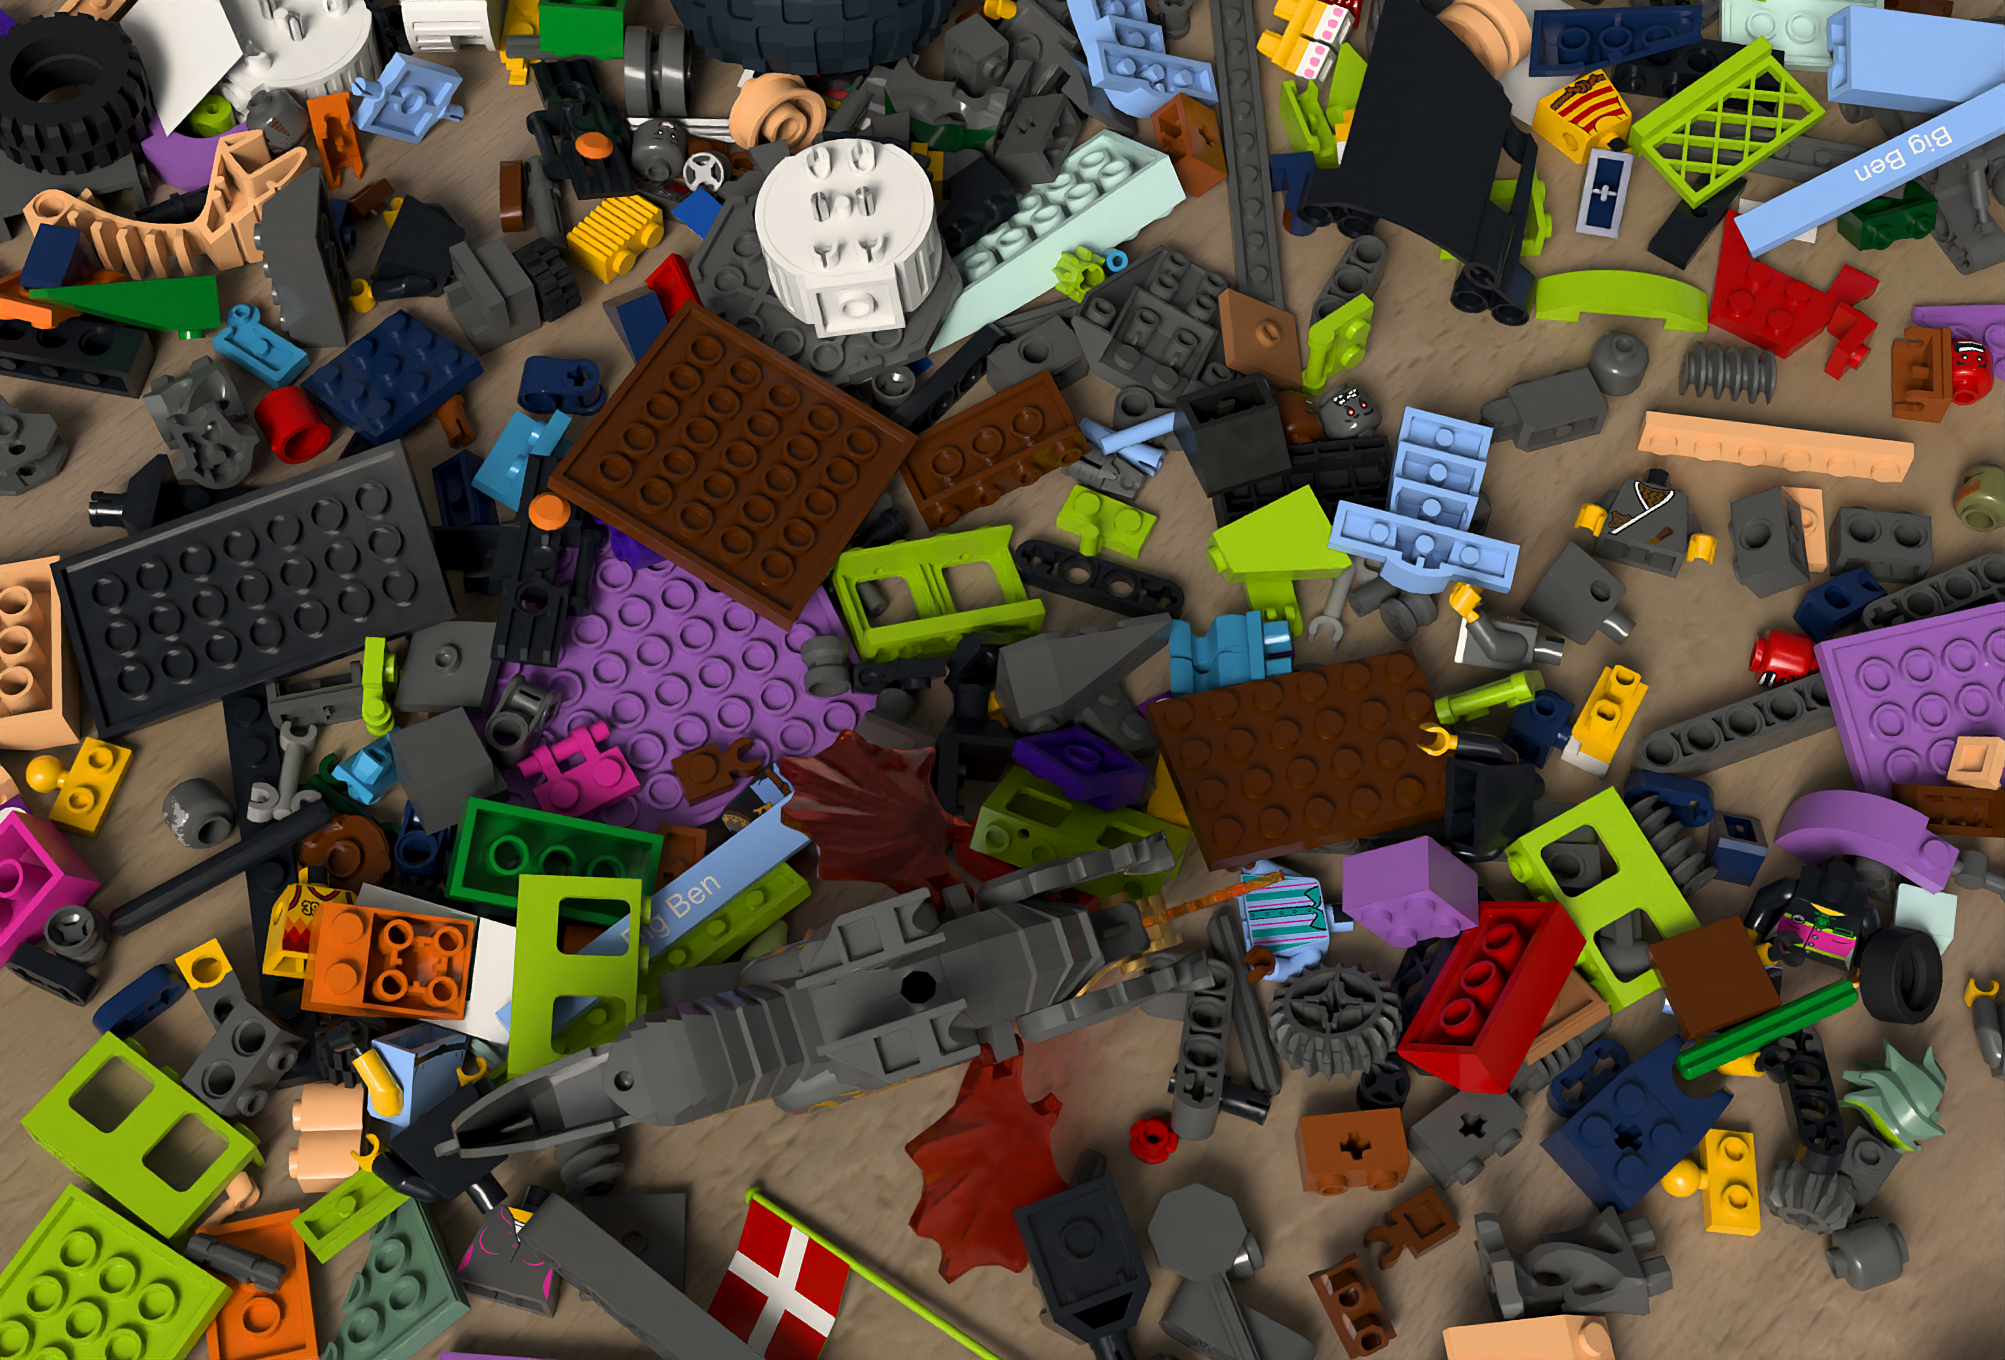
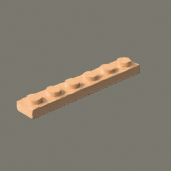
(1775, 447)

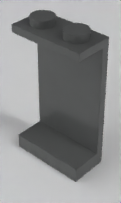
(21, 184)

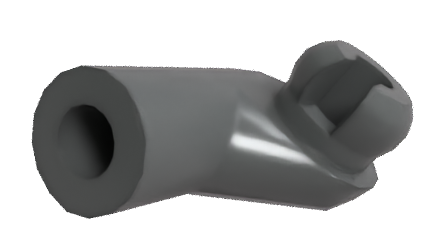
(870, 598)

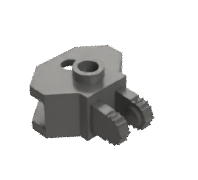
(26, 443)

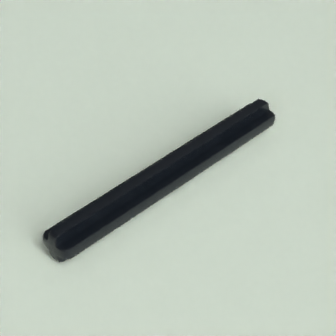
(220, 868)

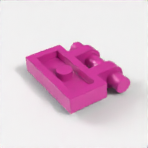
(587, 787)

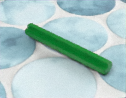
(1766, 1028)

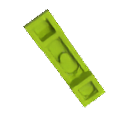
(1622, 293)

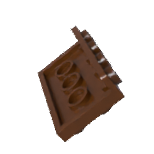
(992, 450)

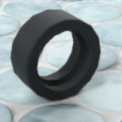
(1881, 970)

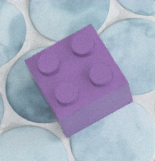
(1410, 892)

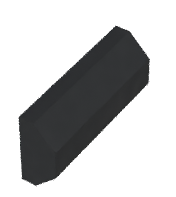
(1335, 471)

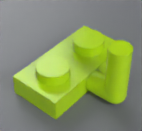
(1105, 523)

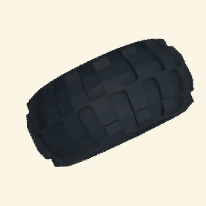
(811, 34)

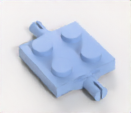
(407, 98)

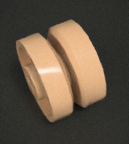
(1491, 30)

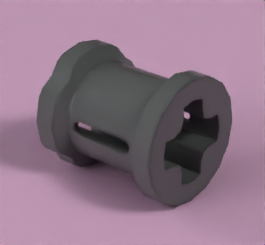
(1174, 17)

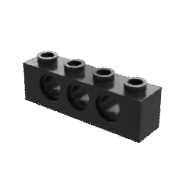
(1676, 69)
(78, 355)

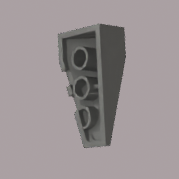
(1055, 678)

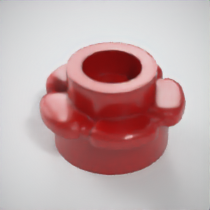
(1150, 1152)

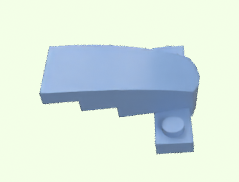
(1130, 58)
(1428, 512)

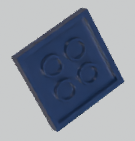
(391, 378)

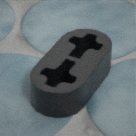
(52, 974)

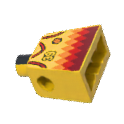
(292, 921)

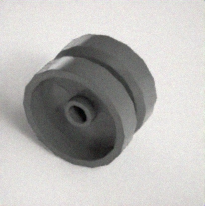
(656, 71)

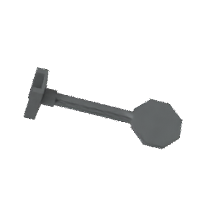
(1199, 1238)

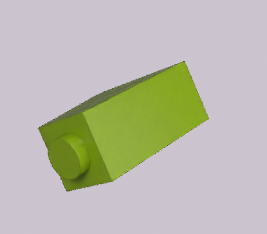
(1278, 543)

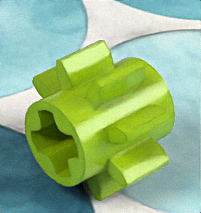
(1079, 273)

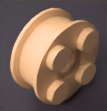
(775, 110)

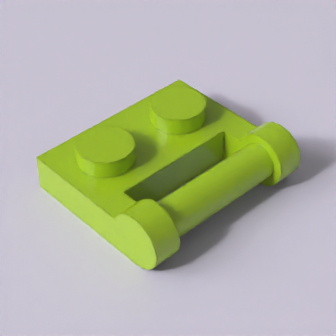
(1337, 343)
(1475, 703)

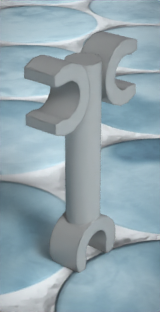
(1337, 598)
(285, 800)

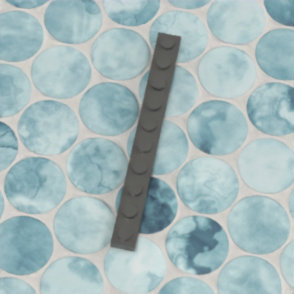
(1245, 152)

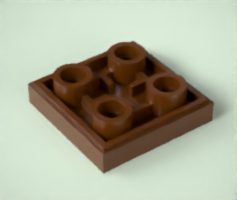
(1712, 977)

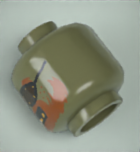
(1982, 498)

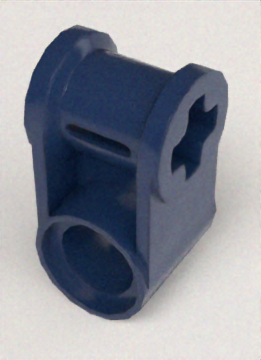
(557, 385)
(415, 844)

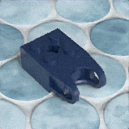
(1648, 1119)

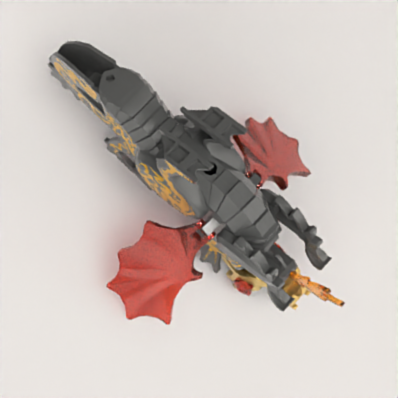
(887, 1003)

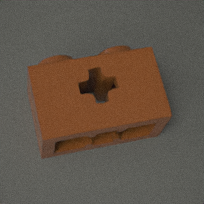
(1192, 141)
(1371, 1135)

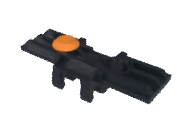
(593, 132)
(527, 569)

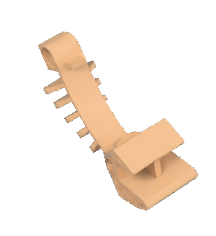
(238, 188)

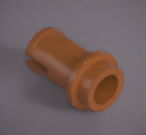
(455, 422)

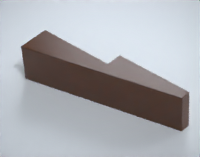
(1956, 809)

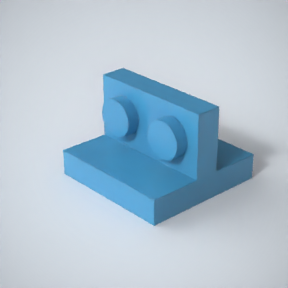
(506, 464)

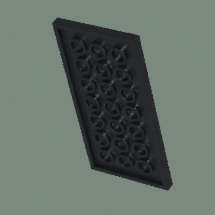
(253, 590)

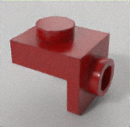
(1855, 333)

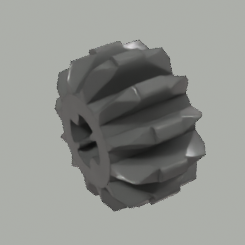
(1809, 1198)

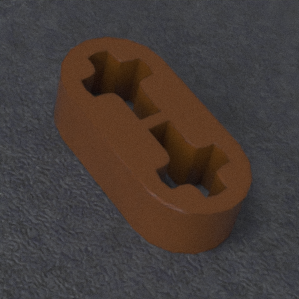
(512, 196)

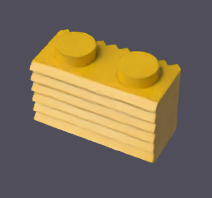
(615, 236)

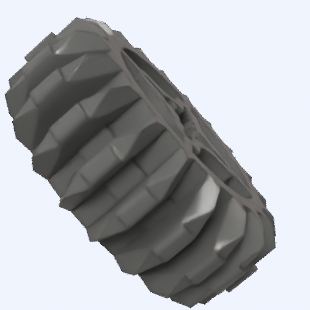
(1335, 1020)

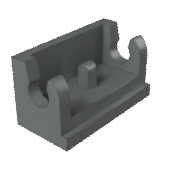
(317, 701)

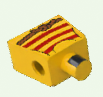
(1584, 117)

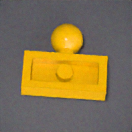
(85, 789)
(1726, 1182)

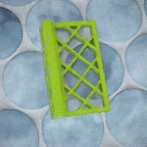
(1708, 93)

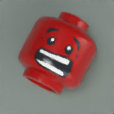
(1971, 371)
(1782, 658)

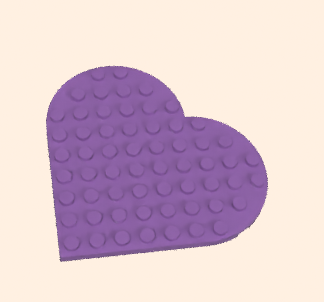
(672, 673)

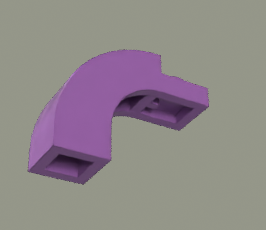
(182, 159)
(1869, 827)

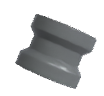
(700, 175)
(1408, 613)

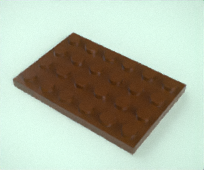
(1304, 758)

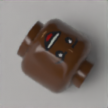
(1298, 418)

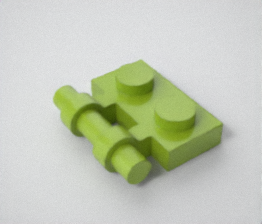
(378, 681)

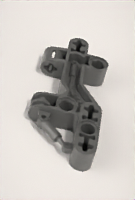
(1962, 221)

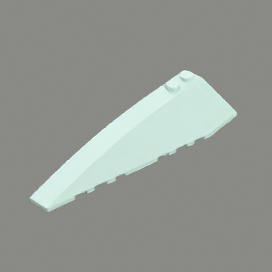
(1097, 201)

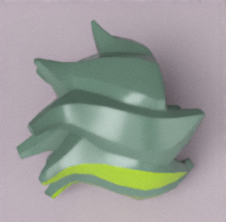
(1898, 1097)

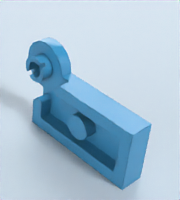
(259, 348)

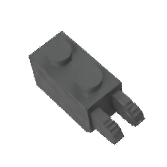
(1547, 411)

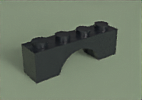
(977, 205)

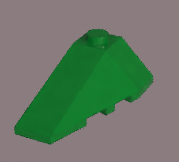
(161, 304)

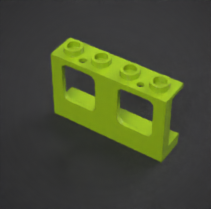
(921, 566)
(1069, 830)
(1638, 884)
(546, 973)
(116, 1159)

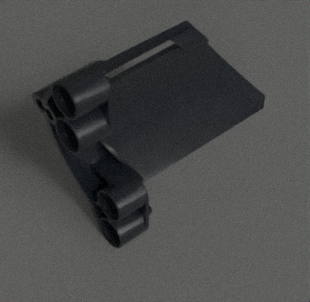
(1428, 160)

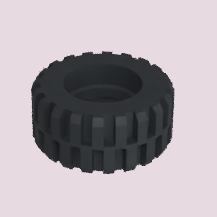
(83, 129)

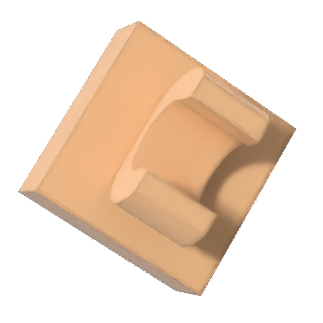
(1977, 762)

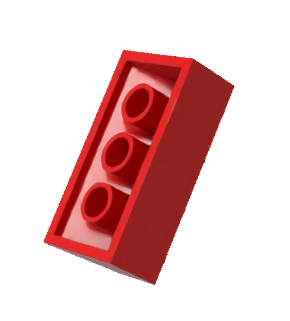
(1493, 995)

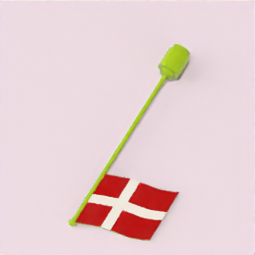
(791, 1284)

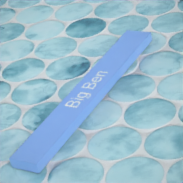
(1874, 172)
(690, 900)

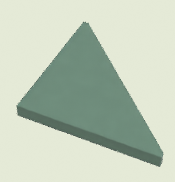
(403, 1292)

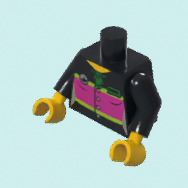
(1823, 909)

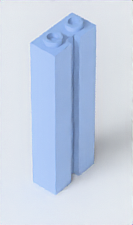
(1911, 59)

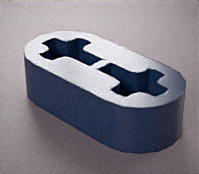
(1675, 793)
(140, 1002)
(1582, 1071)

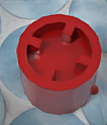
(292, 425)

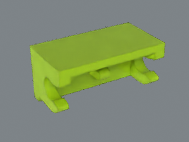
(1307, 124)

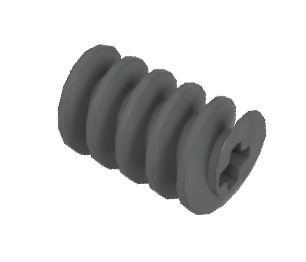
(1728, 371)
(1672, 852)
(588, 1167)

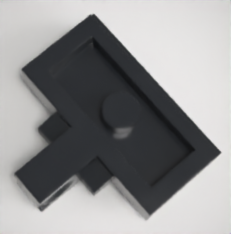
(978, 657)
(901, 674)

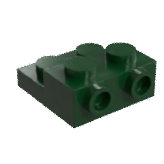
(1890, 219)

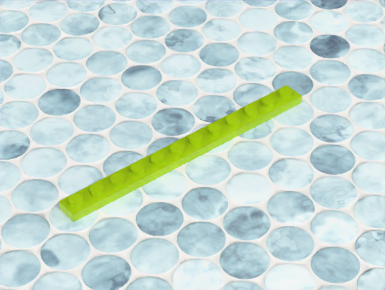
(367, 1199)

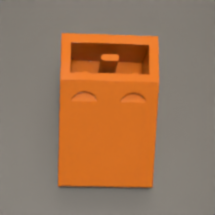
(386, 963)

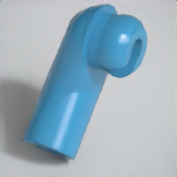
(1114, 260)

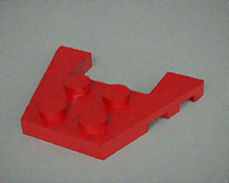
(1770, 305)

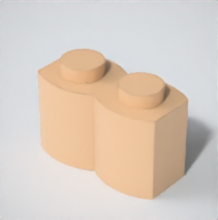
(331, 1126)

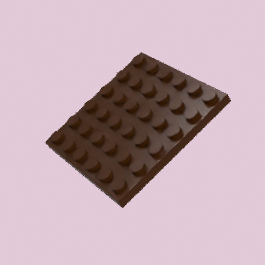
(734, 464)

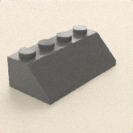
(306, 263)

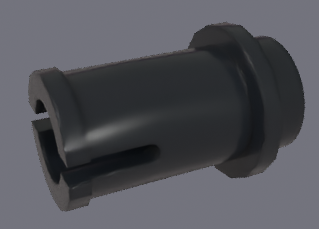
(885, 531)

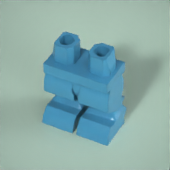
(1229, 654)

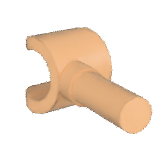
(242, 1196)

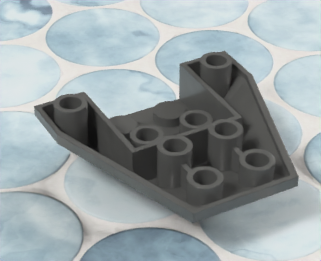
(1156, 327)

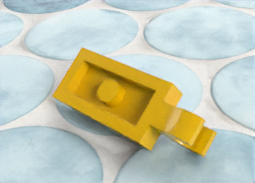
(520, 19)

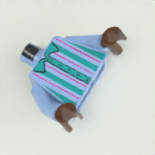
(1285, 923)

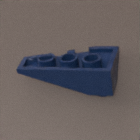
(1594, 38)

